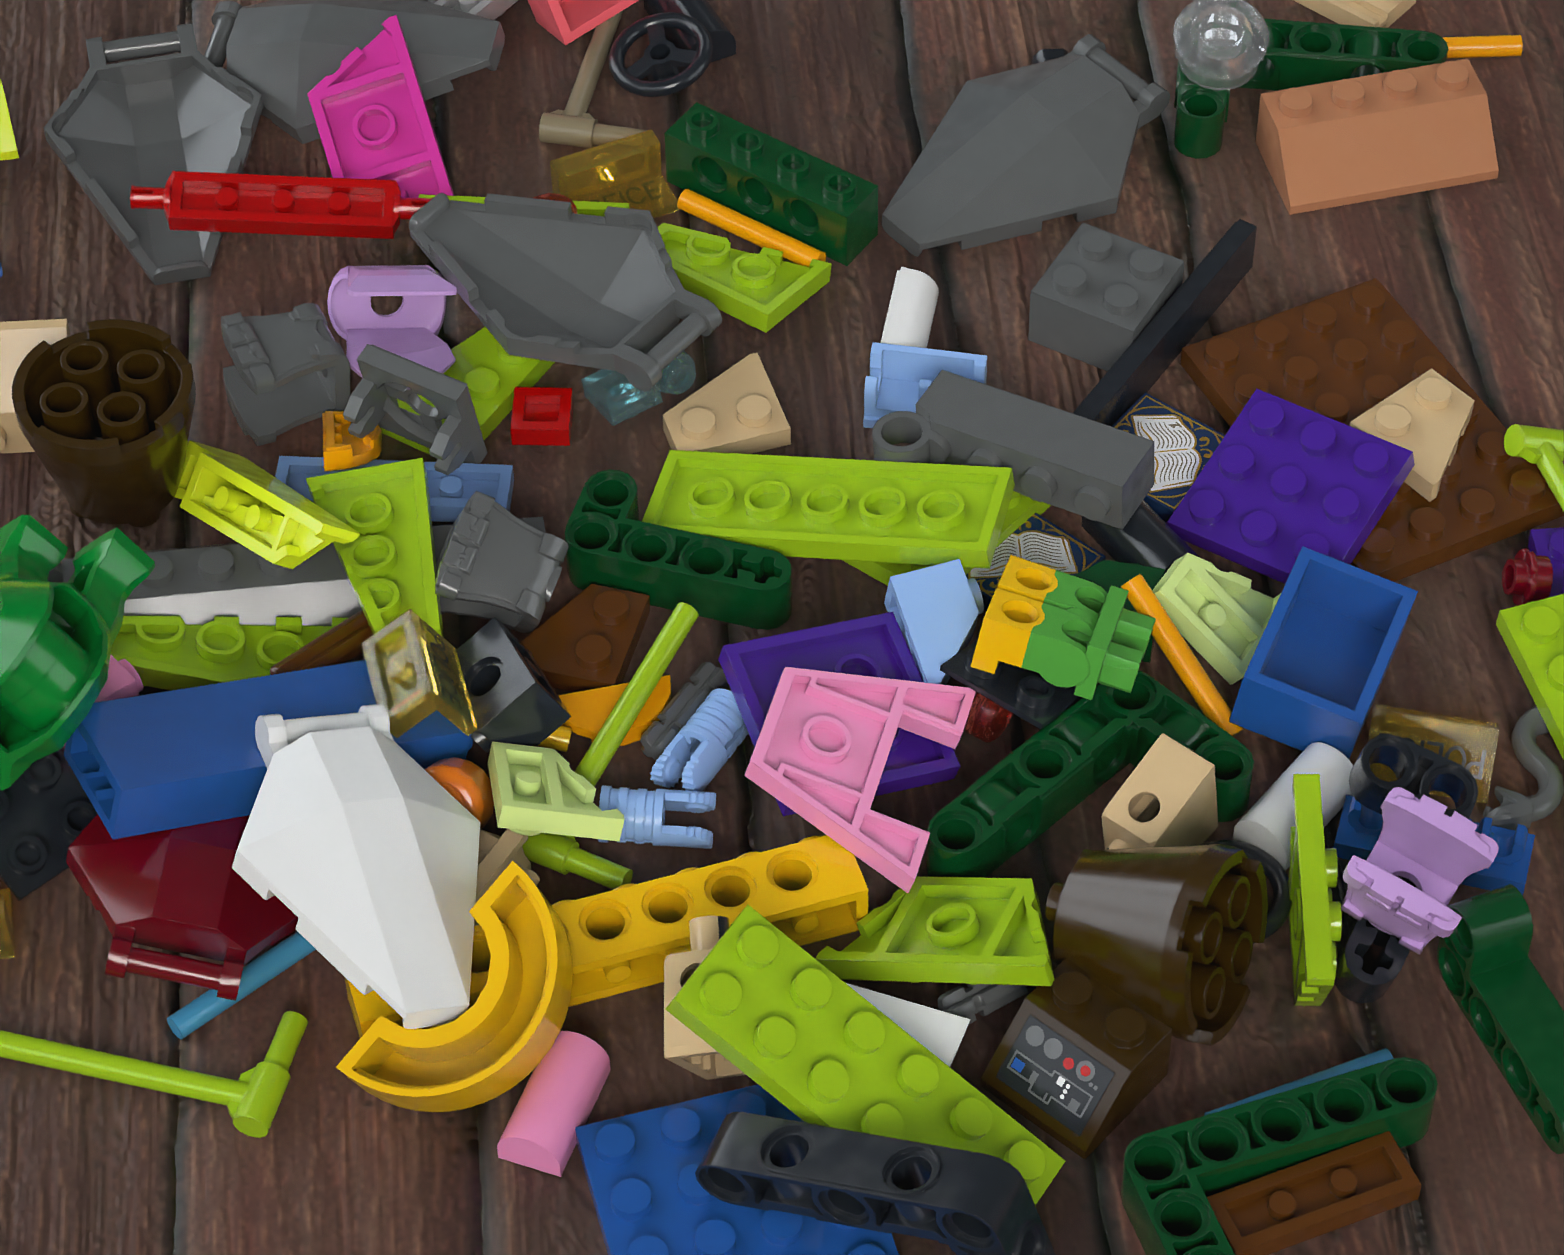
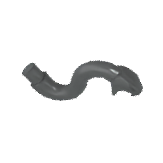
(1514, 806)

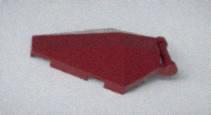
(180, 897)

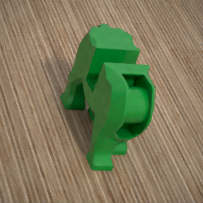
(56, 635)

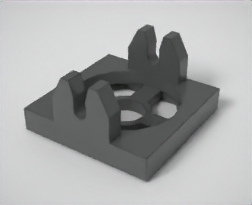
(395, 377)

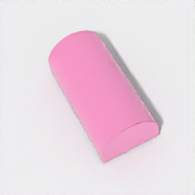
(555, 1103)

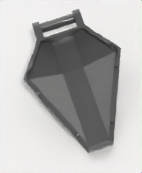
(294, 44)
(142, 123)
(1025, 151)
(566, 282)

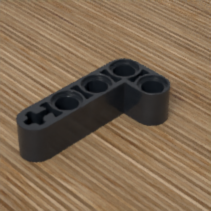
(1417, 772)

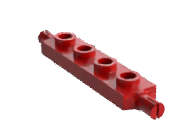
(279, 204)

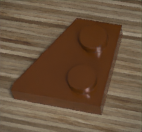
(590, 638)

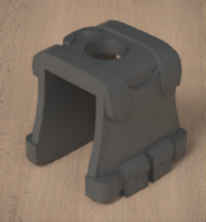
(283, 370)
(497, 566)

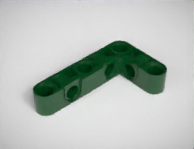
(1300, 57)
(1069, 763)

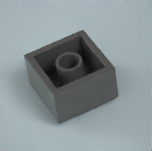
(1100, 295)

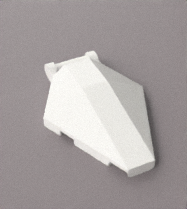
(367, 859)

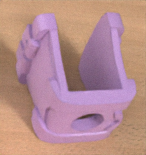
(1430, 852)

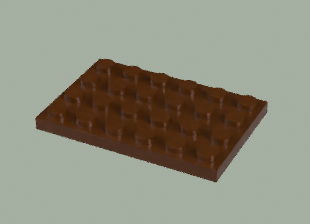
(1340, 362)

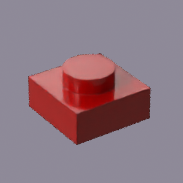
(542, 416)

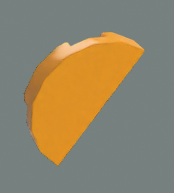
(346, 450)
(593, 706)

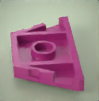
(378, 120)

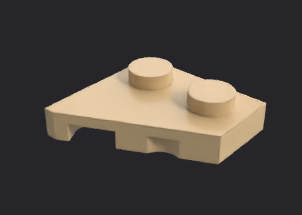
(730, 414)
(1425, 419)

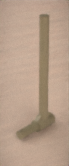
(574, 124)

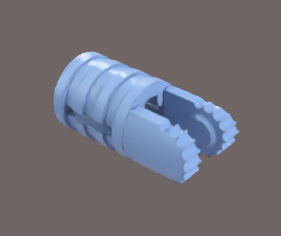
(702, 744)
(646, 811)

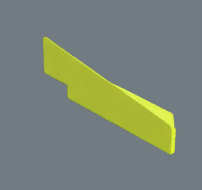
(256, 507)

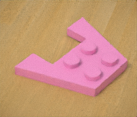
(829, 748)

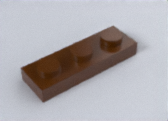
(1316, 1196)

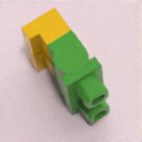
(1062, 629)

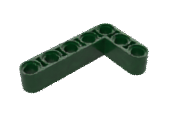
(1244, 1140)

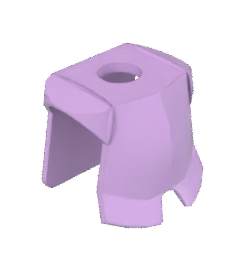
(409, 330)

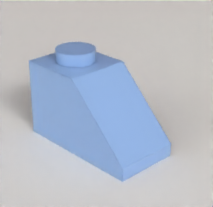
(935, 613)

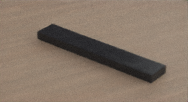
(1172, 326)

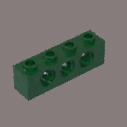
(772, 182)

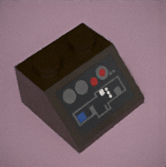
(1078, 1059)

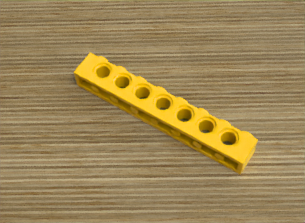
(824, 905)

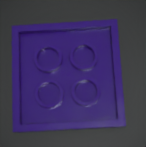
(1288, 484)
(855, 647)

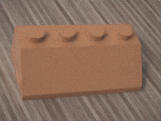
(1377, 136)

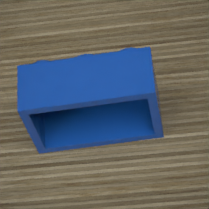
(1323, 654)

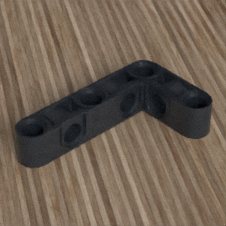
(874, 1184)

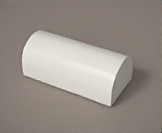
(910, 309)
(1273, 815)

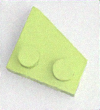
(1215, 613)
(541, 794)

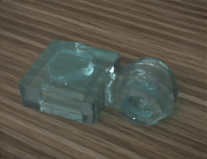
(619, 400)

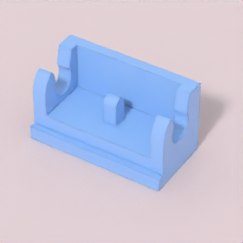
(905, 372)

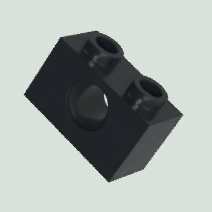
(508, 690)

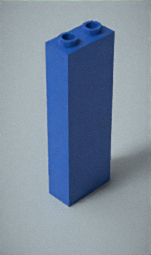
(195, 751)

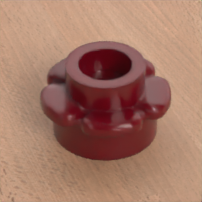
(1527, 577)

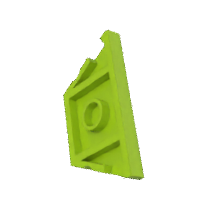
(1314, 917)
(951, 934)

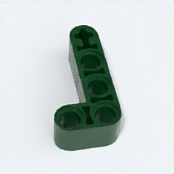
(672, 565)
(1509, 1002)

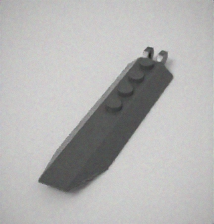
(242, 584)

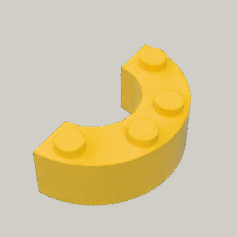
(500, 1034)

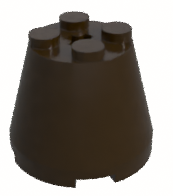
(109, 418)
(1165, 930)

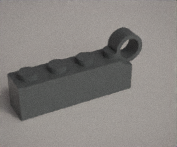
(1050, 451)

